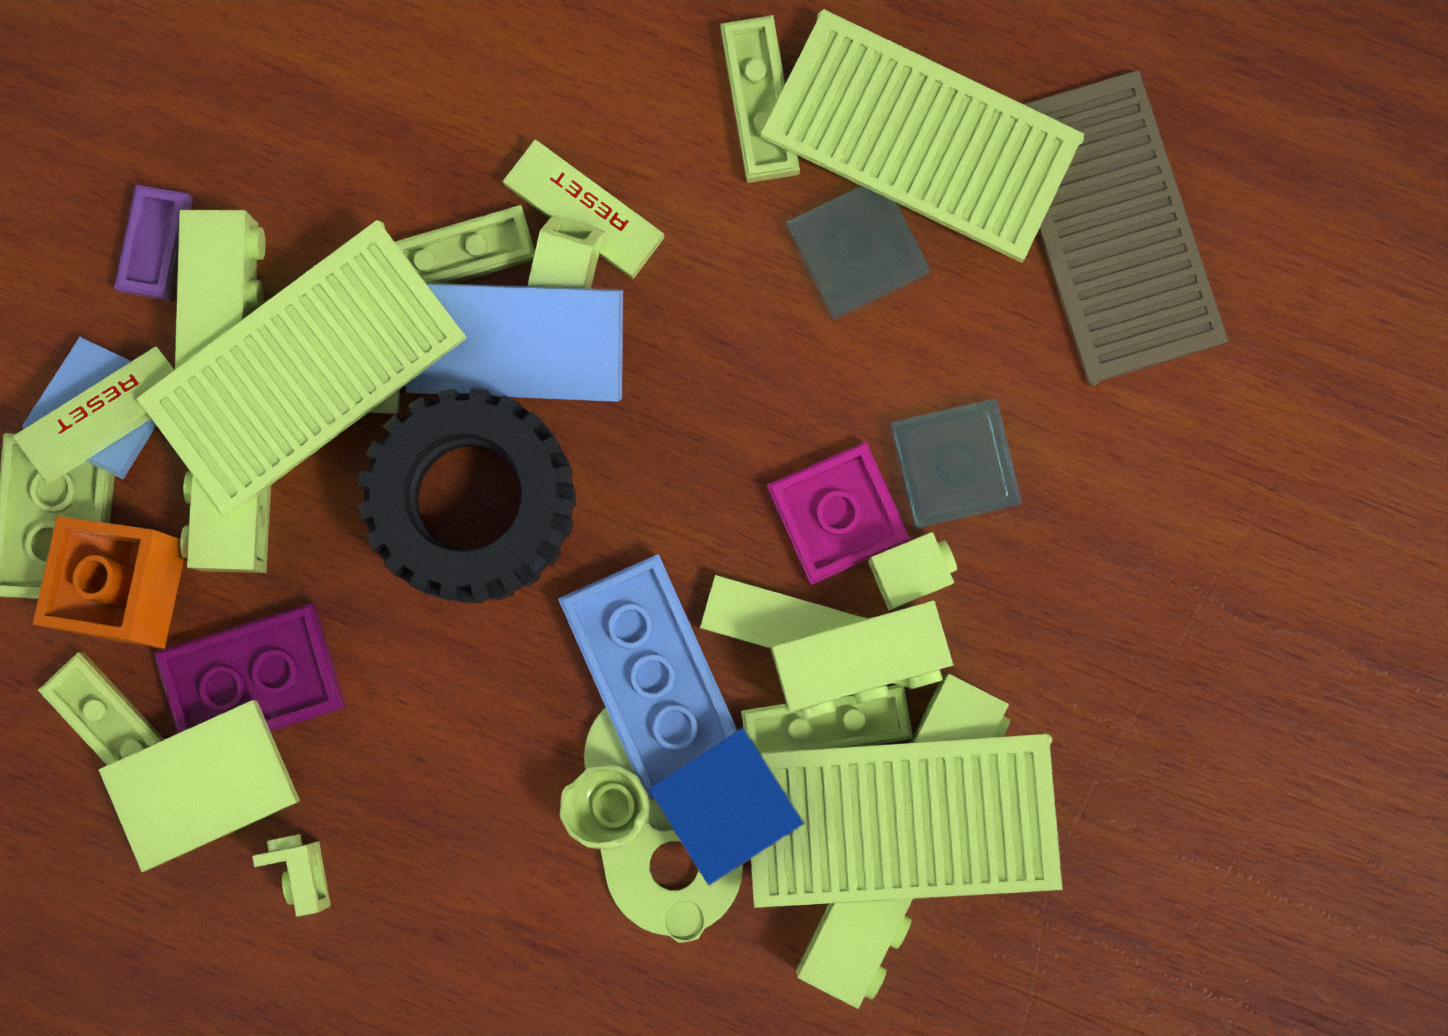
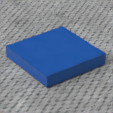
(726, 806)

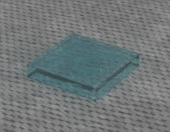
(857, 250)
(955, 463)

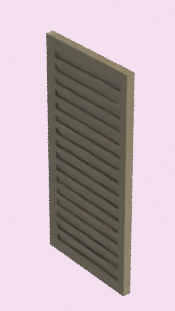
(1124, 238)

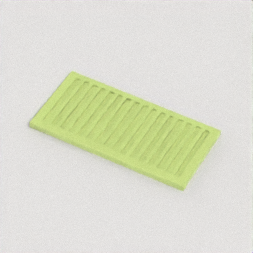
(922, 135)
(301, 368)
(913, 822)

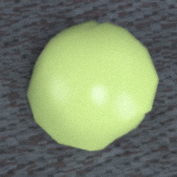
(605, 807)

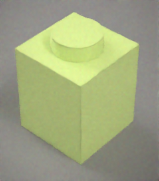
(565, 254)
(913, 570)

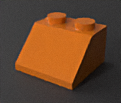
(110, 582)

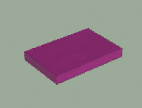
(270, 660)

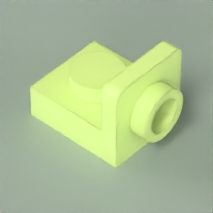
(305, 880)

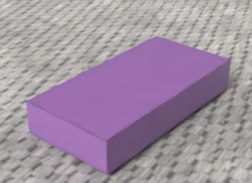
(152, 243)

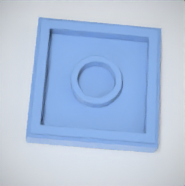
(81, 370)

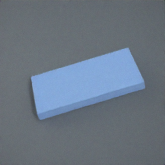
(530, 342)
(648, 669)

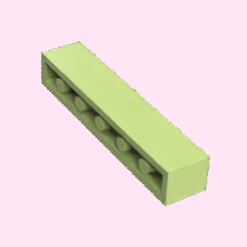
(856, 935)

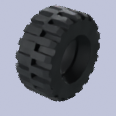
(407, 455)

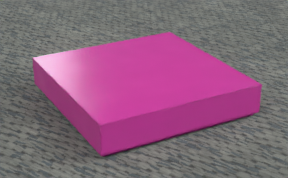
(838, 513)

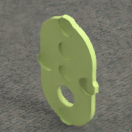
(641, 899)

